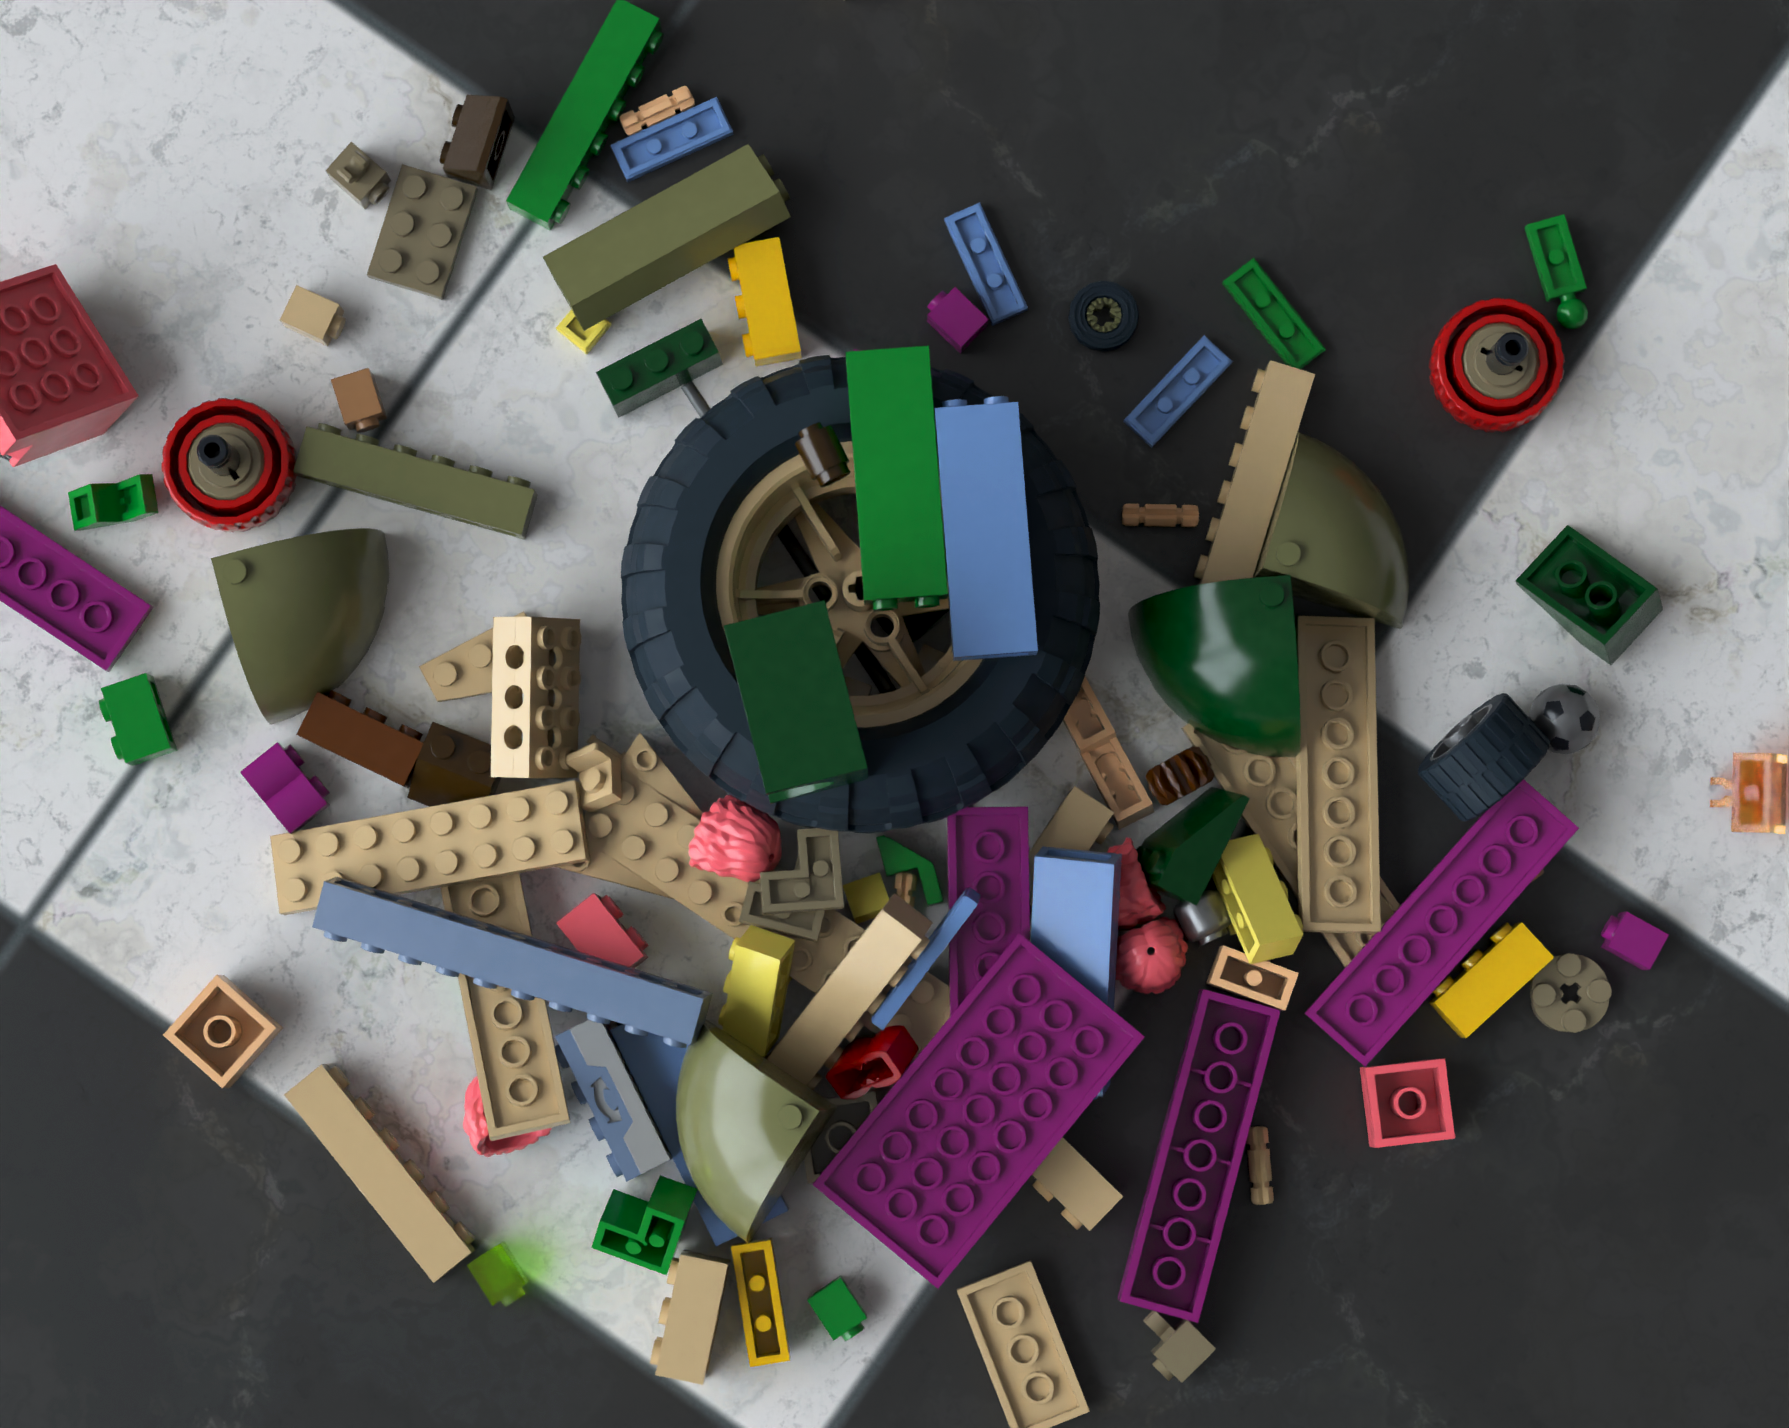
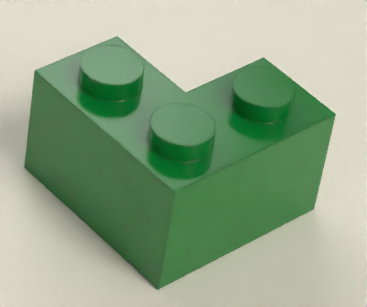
(646, 1230)

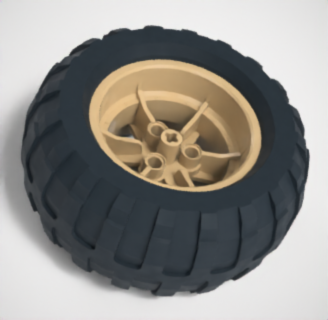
(698, 567)

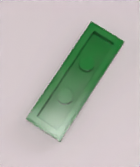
(1273, 315)

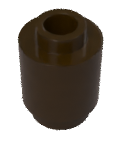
(822, 454)

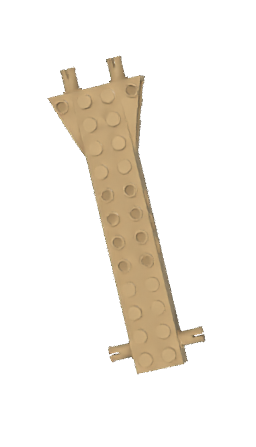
(646, 848)

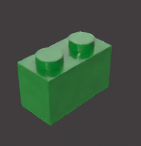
(137, 720)

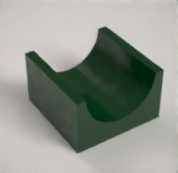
(796, 702)

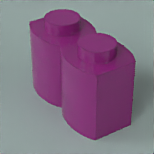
(285, 787)

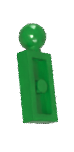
(1558, 268)

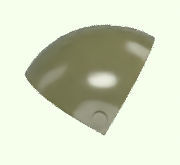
(1336, 537)
(303, 613)
(743, 1127)

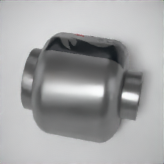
(1204, 921)

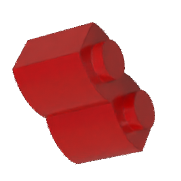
(872, 1062)

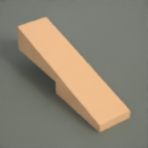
(1106, 759)

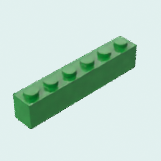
(584, 114)

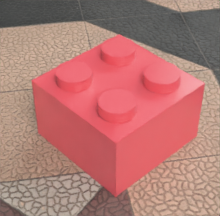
(597, 932)
(1407, 1103)

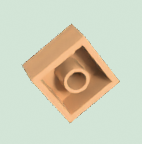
(223, 1031)

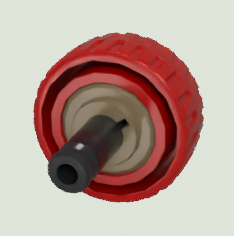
(1496, 365)
(229, 465)

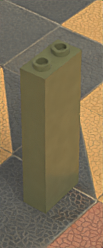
(668, 236)

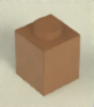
(359, 400)

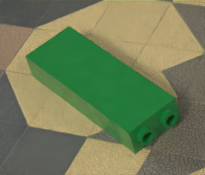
(896, 477)

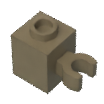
(359, 176)
(1180, 1348)

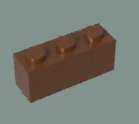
(362, 737)

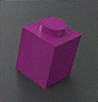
(956, 319)
(1633, 940)

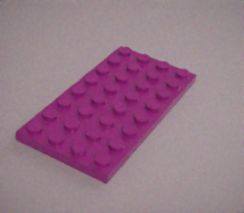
(978, 1110)

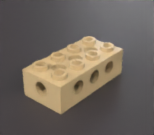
(538, 681)

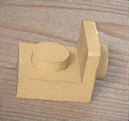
(598, 776)

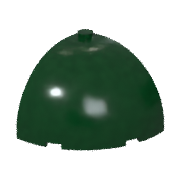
(1226, 660)

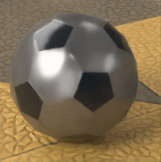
(1566, 717)

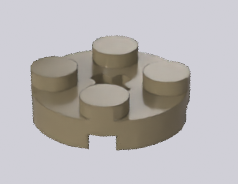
(1592, 992)

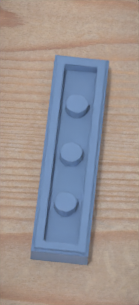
(918, 968)

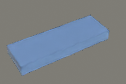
(672, 139)
(986, 264)
(1177, 391)

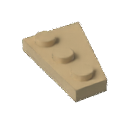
(463, 670)

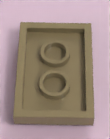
(422, 232)

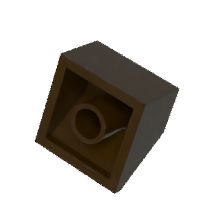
(478, 140)
(452, 768)

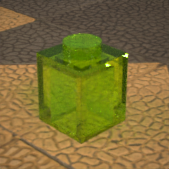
(499, 1275)

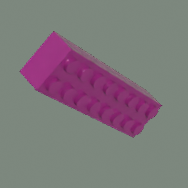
(1198, 1155)

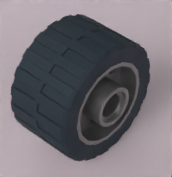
(1484, 757)

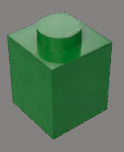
(838, 1309)

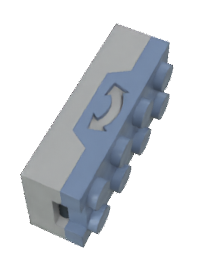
(613, 1098)

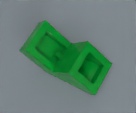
(113, 502)
(900, 859)

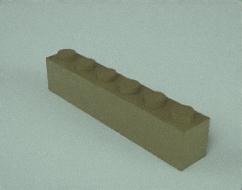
(416, 482)

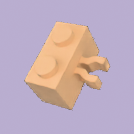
(1258, 982)

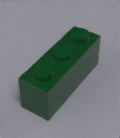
(659, 368)

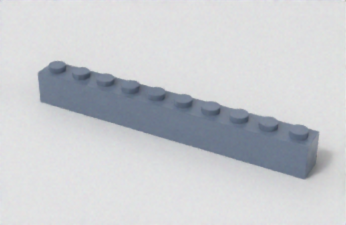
(512, 961)

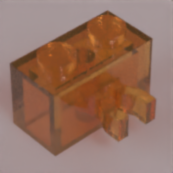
(1757, 793)

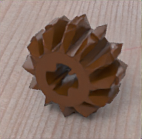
(1180, 775)

